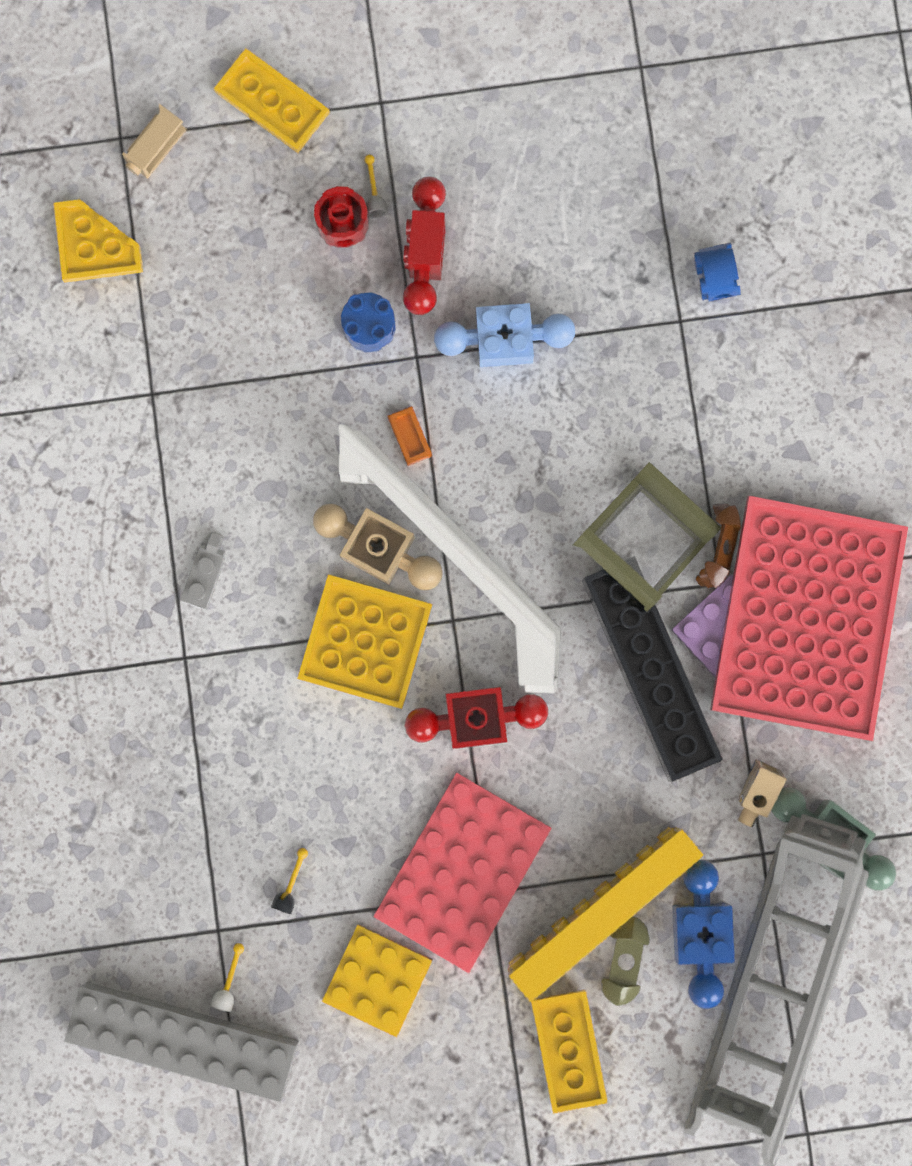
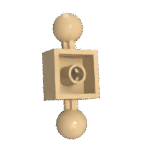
(332, 522)

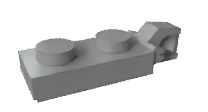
(204, 573)

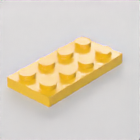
(271, 100)
(569, 1051)

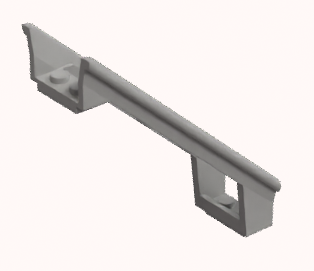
(830, 847)

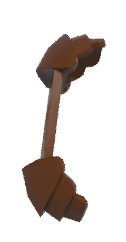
(717, 571)

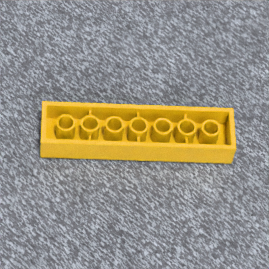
(603, 913)

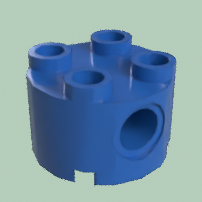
(718, 271)
(368, 322)

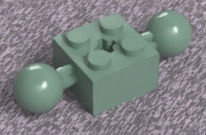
(879, 868)

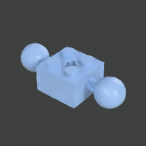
(514, 319)

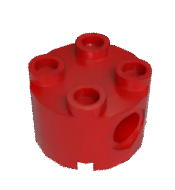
(341, 217)

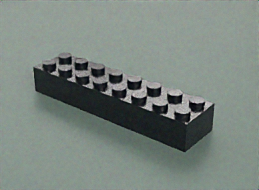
(653, 678)

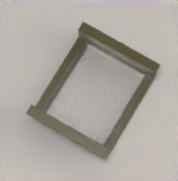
(648, 535)

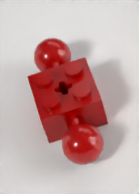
(426, 246)
(529, 712)

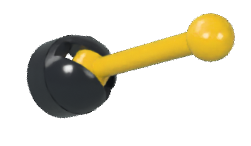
(284, 901)

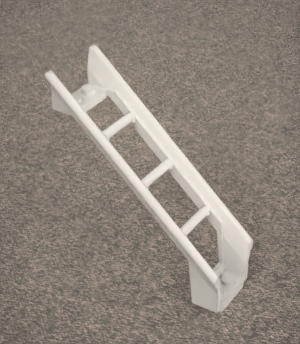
(536, 632)

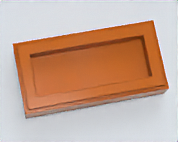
(409, 436)

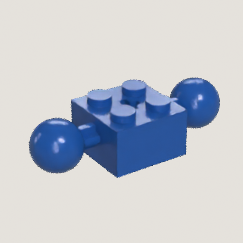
(718, 947)

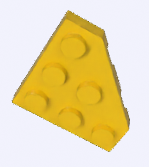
(92, 245)

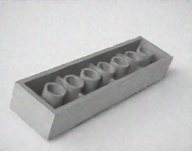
(181, 1041)

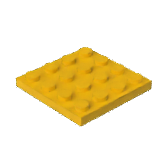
(365, 641)

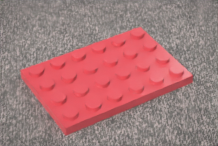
(462, 872)

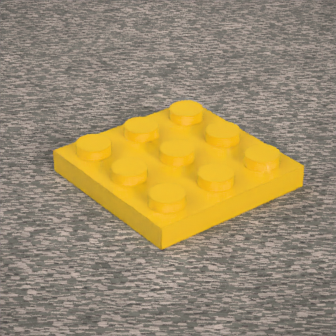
(377, 980)

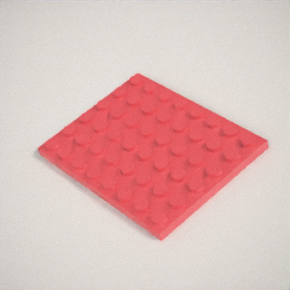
(809, 618)

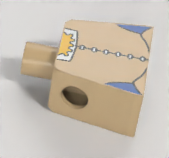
(763, 781)

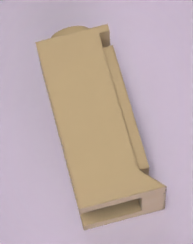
(154, 143)

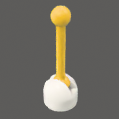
(223, 998)

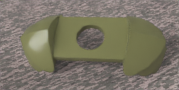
(622, 984)

